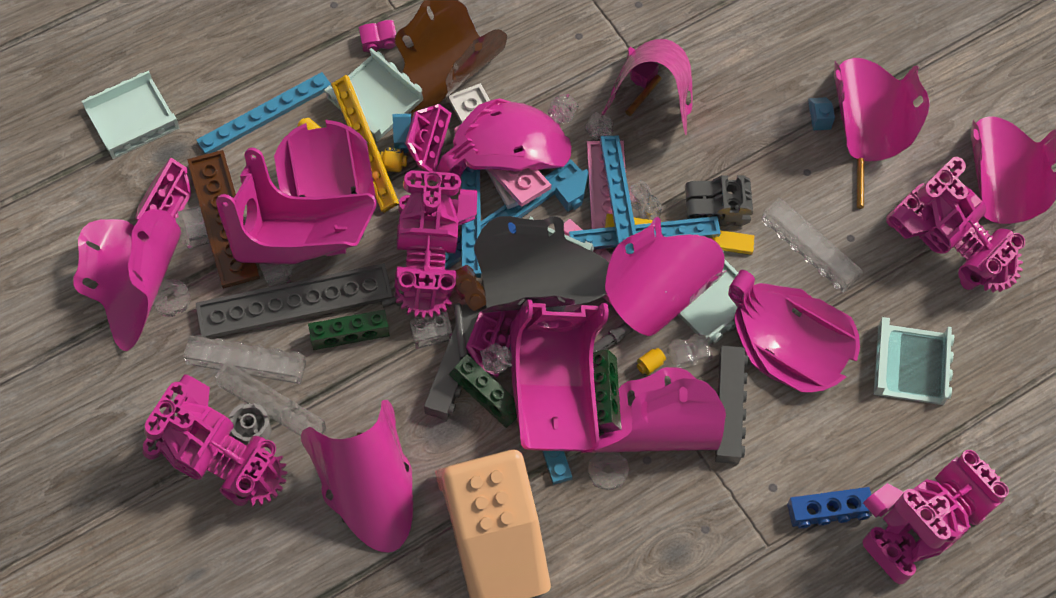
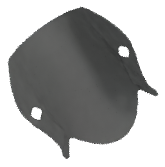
(536, 265)

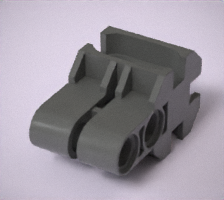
(713, 200)

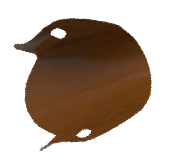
(445, 49)

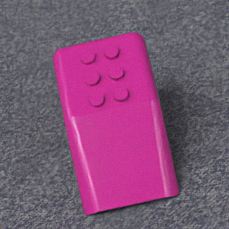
(286, 226)
(555, 376)

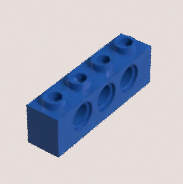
(802, 518)

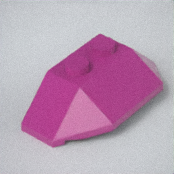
(428, 135)
(167, 191)
(488, 330)

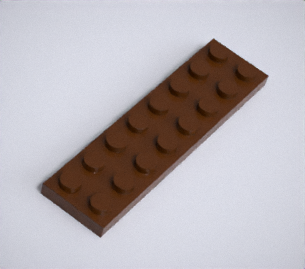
(211, 180)

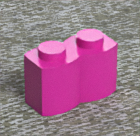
(378, 35)

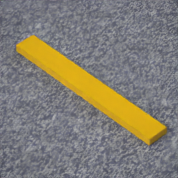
(355, 119)
(727, 240)

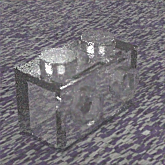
(431, 331)

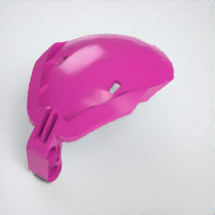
(499, 128)
(324, 163)
(807, 348)

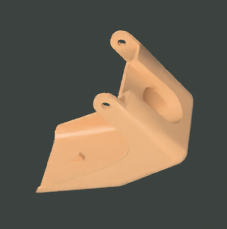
(496, 526)

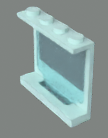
(913, 363)

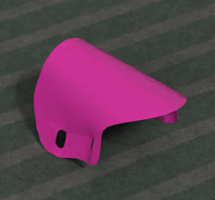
(672, 57)
(878, 108)
(1013, 170)
(126, 268)
(660, 276)
(667, 417)
(367, 481)

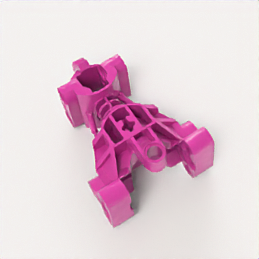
(950, 220)
(428, 232)
(201, 442)
(934, 510)

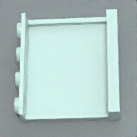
(381, 93)
(130, 115)
(713, 310)

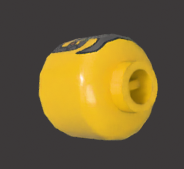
(393, 159)

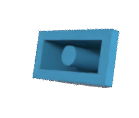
(821, 113)
(401, 127)
(572, 191)

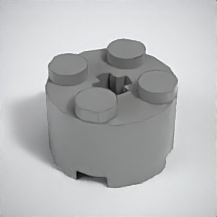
(250, 415)

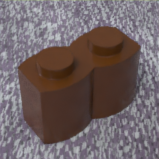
(470, 287)

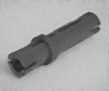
(613, 337)

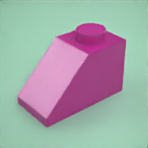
(644, 72)

